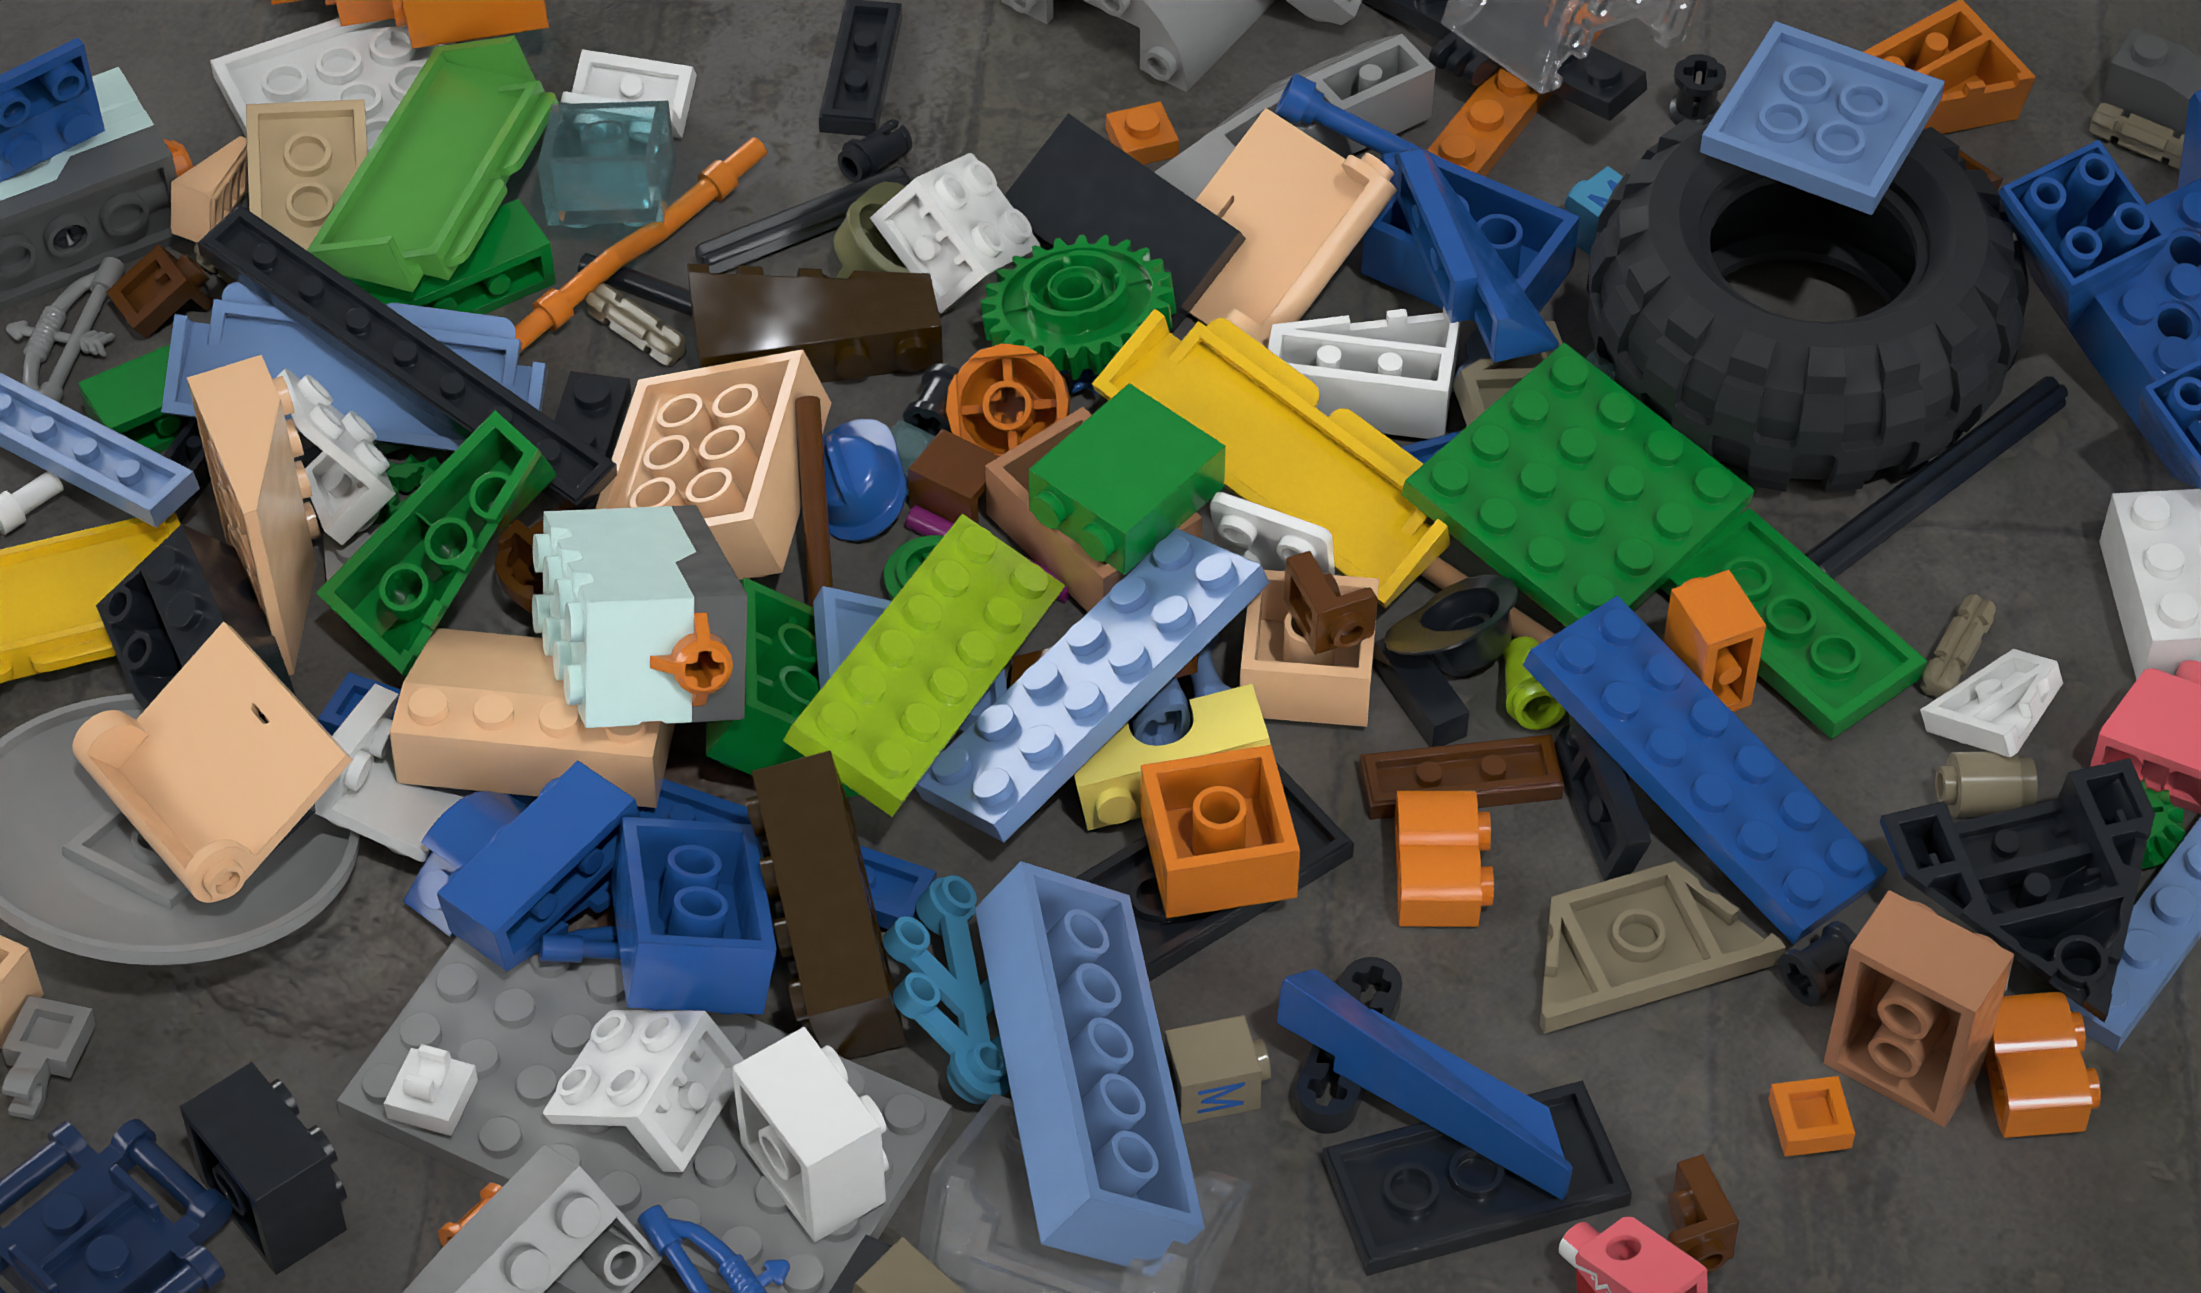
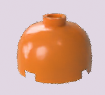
(1006, 397)

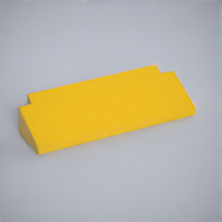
(1286, 449)
(54, 589)

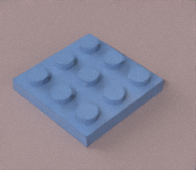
(1822, 117)

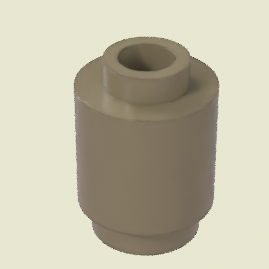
(1986, 783)

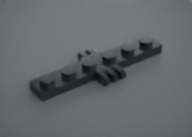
(1593, 83)

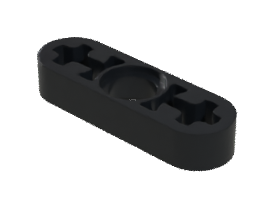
(1320, 1063)

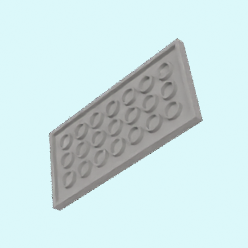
(528, 1032)

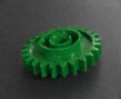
(1077, 301)

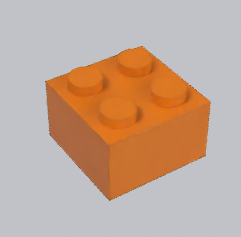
(1219, 831)

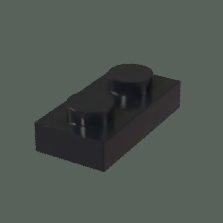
(594, 409)

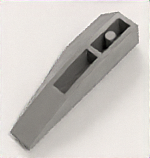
(1377, 81)
(542, 1235)

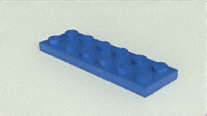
(1705, 769)

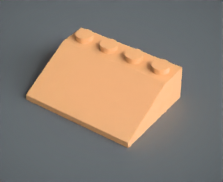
(722, 444)
(261, 489)
(496, 720)

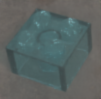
(607, 163)

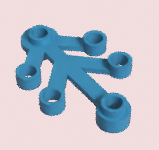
(976, 1062)

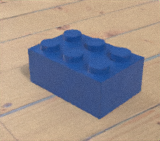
(1527, 233)
(692, 916)

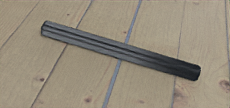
(1938, 477)

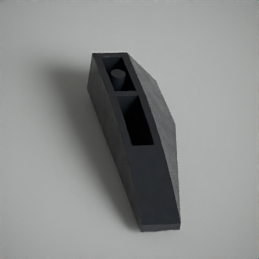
(175, 605)

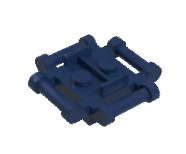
(102, 1226)

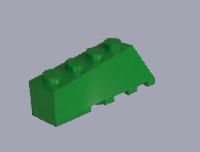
(420, 557)

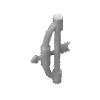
(51, 322)

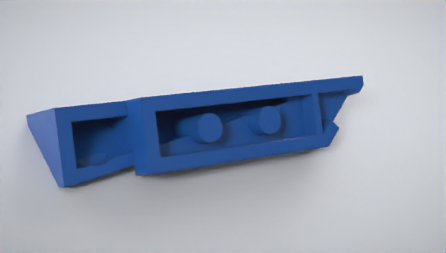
(1463, 262)
(1426, 1080)

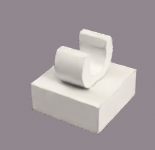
(431, 1090)

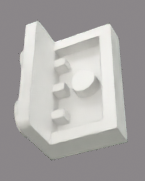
(630, 79)

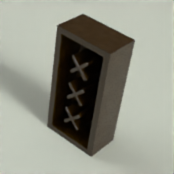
(824, 907)

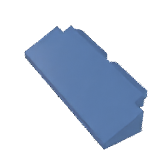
(250, 326)

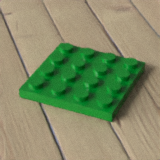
(1577, 490)

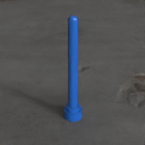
(1306, 104)

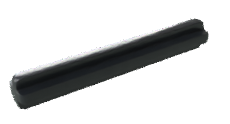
(788, 225)

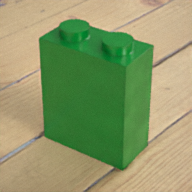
(1126, 478)

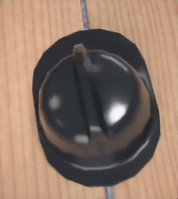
(1460, 625)

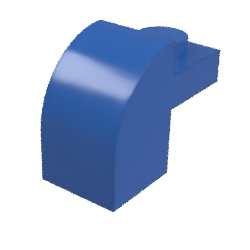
(454, 842)

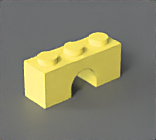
(1112, 776)

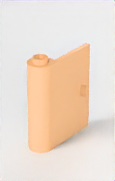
(1299, 221)
(207, 771)

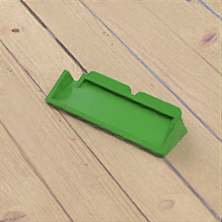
(438, 167)

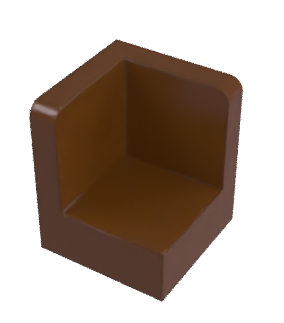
(949, 477)

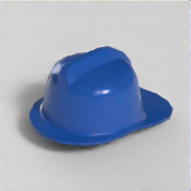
(862, 479)

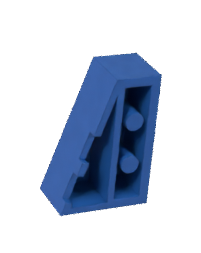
(539, 868)

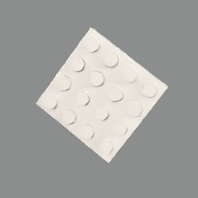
(326, 65)

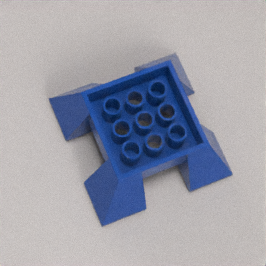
(2125, 283)

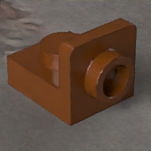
(158, 289)
(1321, 611)
(1702, 1215)

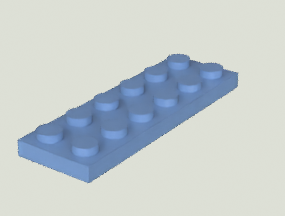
(1090, 683)

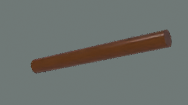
(813, 495)

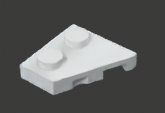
(1997, 703)

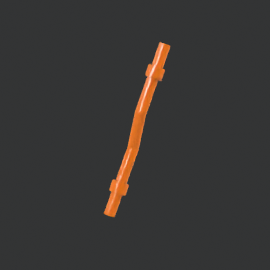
(714, 183)

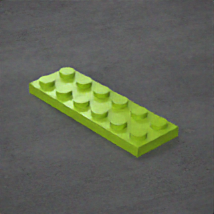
(925, 664)

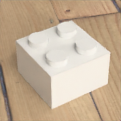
(811, 1132)

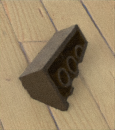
(844, 325)

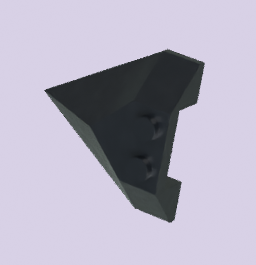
(2040, 877)

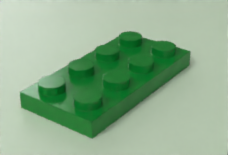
(1818, 639)

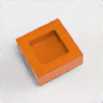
(1143, 133)
(1811, 1116)

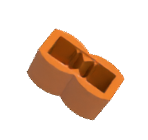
(1440, 859)
(2039, 1068)

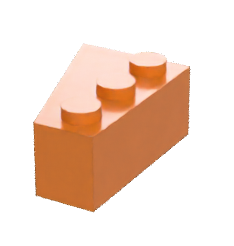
(1980, 73)

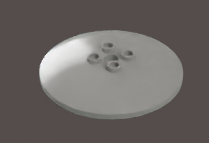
(99, 890)

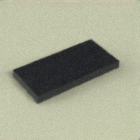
(1097, 190)
(1175, 939)
(1429, 1196)

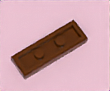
(1496, 769)

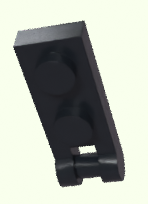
(1602, 802)

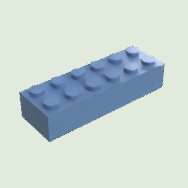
(1087, 1068)

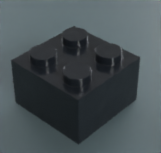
(266, 1165)

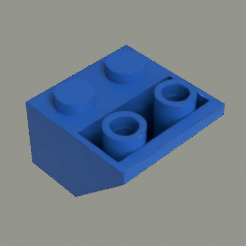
(46, 108)

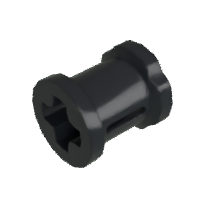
(1689, 92)
(930, 408)
(1818, 965)

